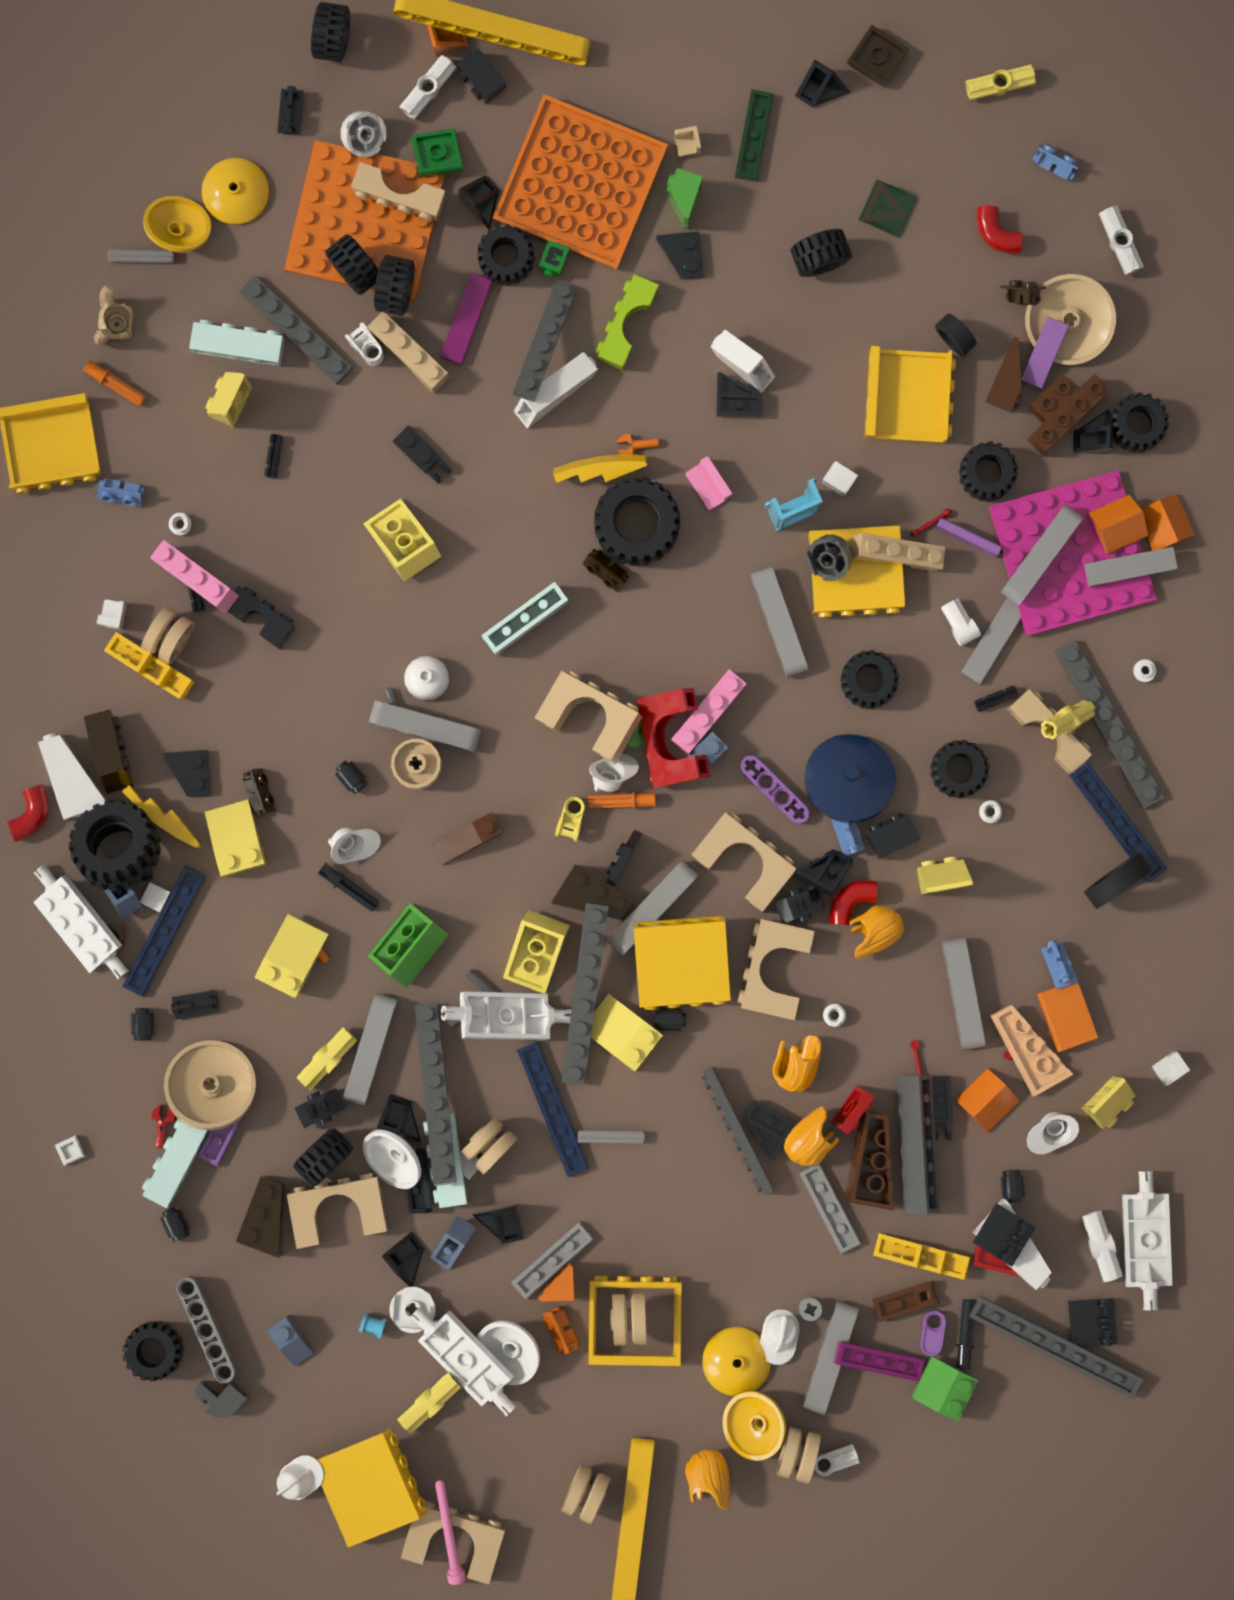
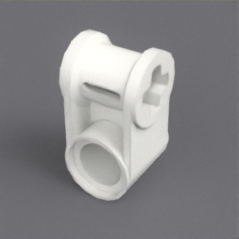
(363, 342)

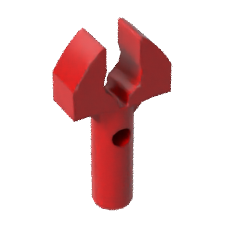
(162, 1125)

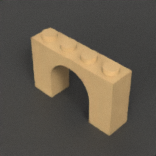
(569, 692)
(775, 868)
(769, 937)
(305, 1203)
(485, 1535)

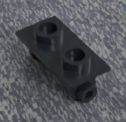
(290, 111)
(195, 1004)

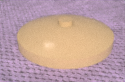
(1081, 305)
(210, 1085)

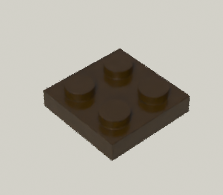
(877, 56)

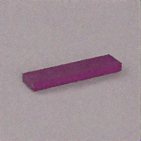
(466, 318)
(879, 1361)

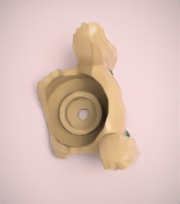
(111, 314)

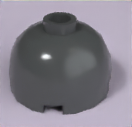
(829, 557)

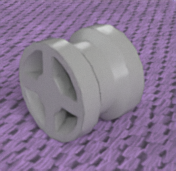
(808, 1305)

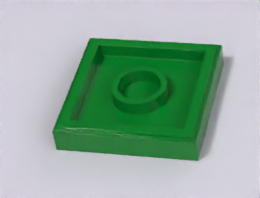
(437, 153)

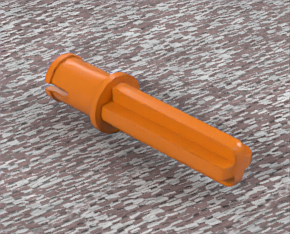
(114, 383)
(622, 800)

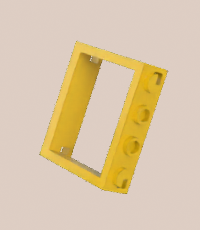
(635, 1359)

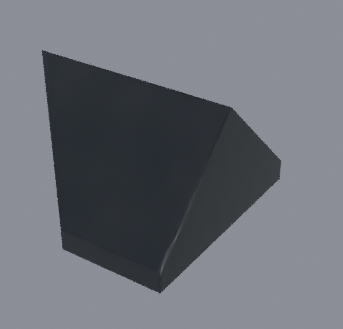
(820, 85)
(480, 198)
(1095, 435)
(399, 1118)
(502, 1222)
(405, 1258)

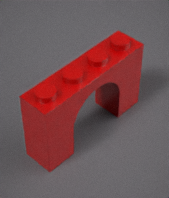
(656, 713)

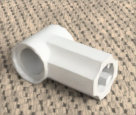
(963, 627)
(838, 1459)

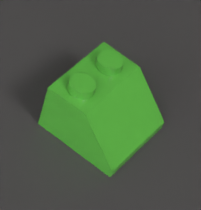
(684, 193)
(945, 1388)

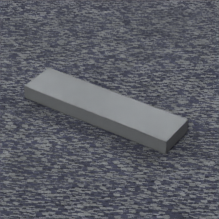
(1130, 566)
(992, 642)
(830, 1208)
(552, 1260)

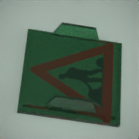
(887, 208)

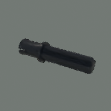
(348, 887)
(965, 1335)

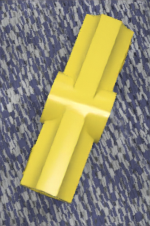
(1014, 79)
(1068, 719)
(326, 1058)
(429, 1403)

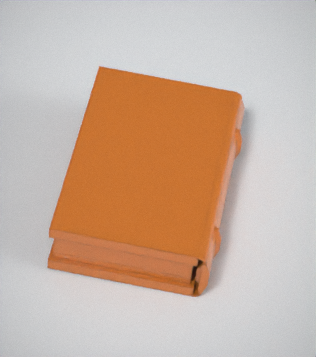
(1067, 1016)

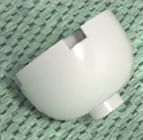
(363, 133)
(426, 678)

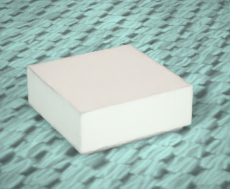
(155, 897)
(70, 1150)
(468, 1166)

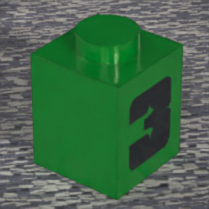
(554, 259)

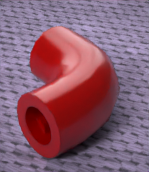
(993, 234)
(34, 815)
(849, 897)

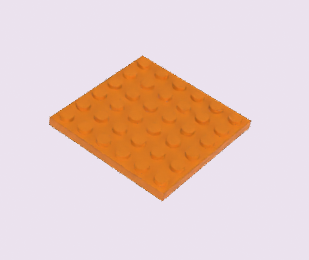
(580, 181)
(332, 210)

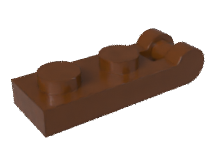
(905, 1301)

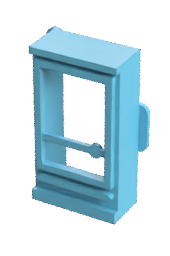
(796, 509)

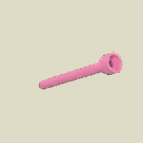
(455, 1572)

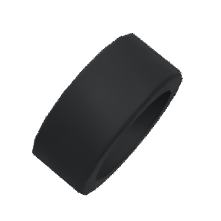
(955, 334)

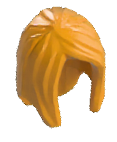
(880, 926)
(798, 1066)
(806, 1142)
(709, 1473)

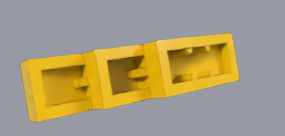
(609, 466)
(149, 666)
(169, 822)
(922, 1256)

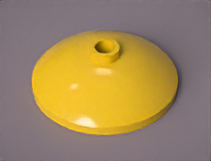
(239, 205)
(177, 224)
(726, 1347)
(744, 1429)

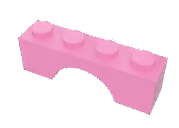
(194, 576)
(708, 712)

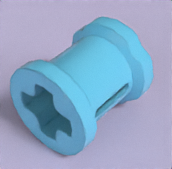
(372, 1325)

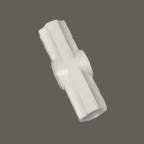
(437, 76)
(1126, 254)
(1102, 1246)

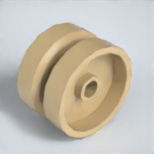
(167, 635)
(407, 754)
(489, 1145)
(628, 1319)
(797, 1454)
(588, 1495)

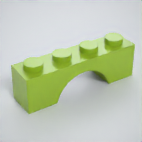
(638, 296)

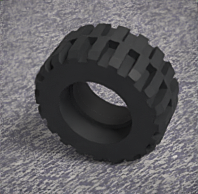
(647, 492)
(96, 827)

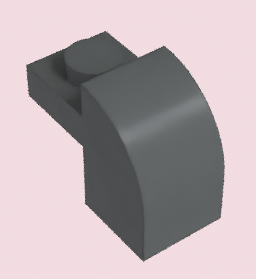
(224, 1404)

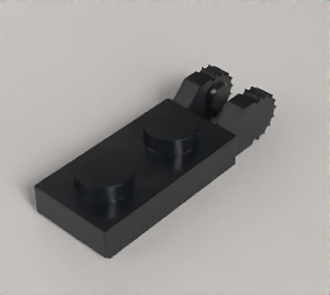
(420, 453)
(942, 1104)
(419, 1195)

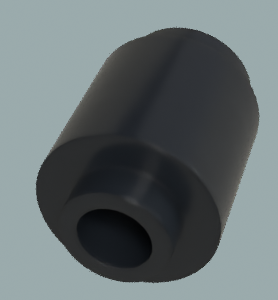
(351, 777)
(669, 1019)
(142, 1024)
(1012, 1186)
(175, 1224)

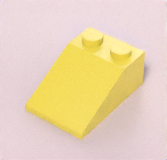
(229, 398)
(402, 540)
(235, 838)
(943, 876)
(536, 951)
(291, 956)
(623, 1032)
(1109, 1102)

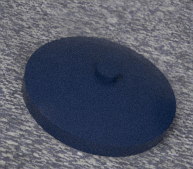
(850, 778)

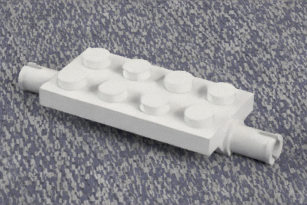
(78, 923)
(505, 1015)
(1147, 1240)
(465, 1358)

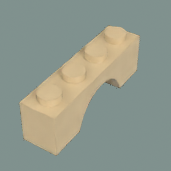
(425, 201)
(408, 351)
(886, 549)
(1069, 751)

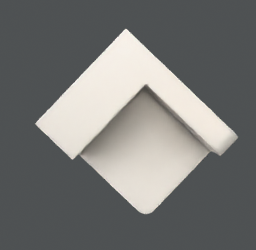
(839, 479)
(112, 614)
(1170, 1068)

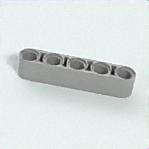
(1041, 554)
(779, 622)
(424, 726)
(654, 905)
(963, 993)
(370, 1049)
(206, 1341)
(825, 1371)

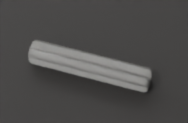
(140, 256)
(598, 1136)

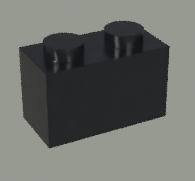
(481, 76)
(893, 835)

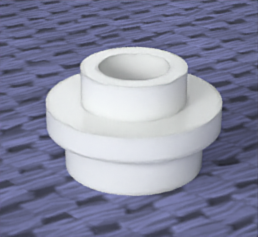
(180, 517)
(1139, 675)
(997, 811)
(834, 1007)

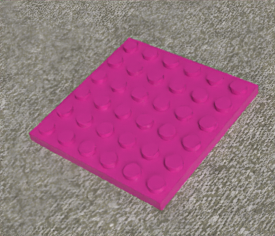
(1062, 590)

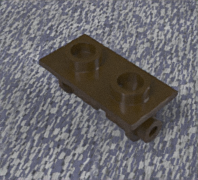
(1023, 292)
(596, 564)
(256, 782)

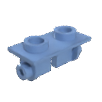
(1049, 156)
(110, 491)
(848, 837)
(1059, 964)

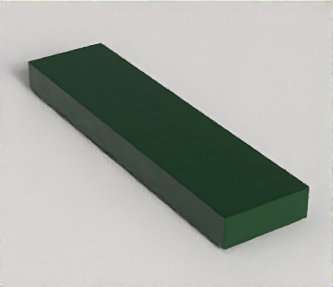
(754, 135)

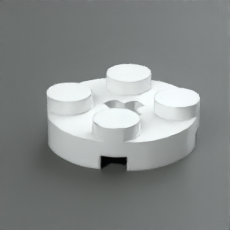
(404, 1299)

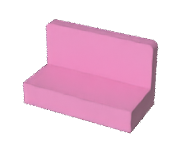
(708, 484)

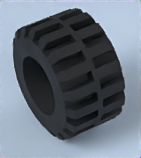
(330, 32)
(502, 236)
(821, 252)
(353, 264)
(394, 285)
(1152, 409)
(988, 452)
(874, 660)
(976, 758)
(323, 1157)
(133, 1351)

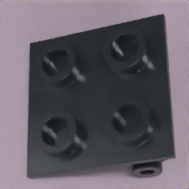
(1004, 1234)
(1093, 1322)

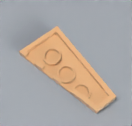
(1031, 1055)

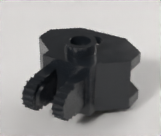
(799, 905)
(319, 1108)

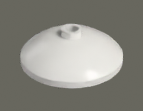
(392, 1159)
(519, 1361)

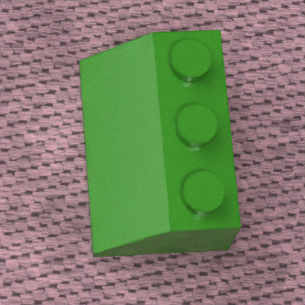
(408, 945)

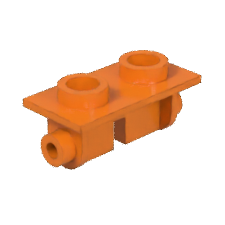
(563, 1341)

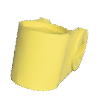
(570, 820)

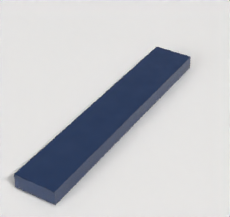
(1115, 818)
(164, 931)
(552, 1109)

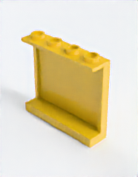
(909, 396)
(49, 443)
(865, 586)
(682, 962)
(370, 1488)

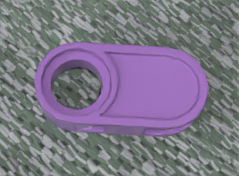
(932, 1338)

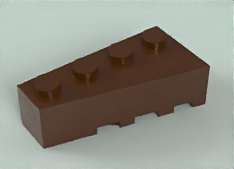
(871, 1164)

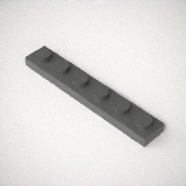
(295, 329)
(545, 341)
(740, 1140)

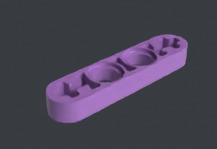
(777, 787)

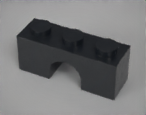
(276, 627)

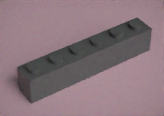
(917, 1144)

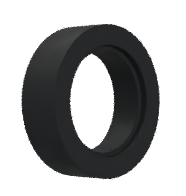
(1118, 880)

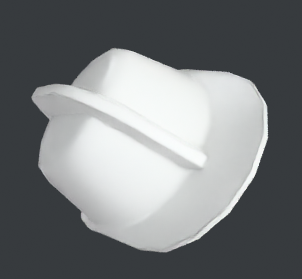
(611, 776)
(353, 845)
(1052, 1133)
(779, 1336)
(300, 1478)

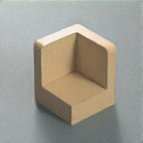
(687, 142)

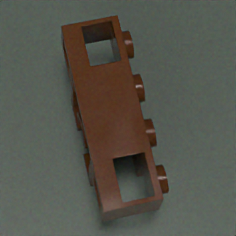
(1062, 408)

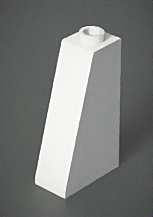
(556, 389)
(70, 780)
(1029, 1264)

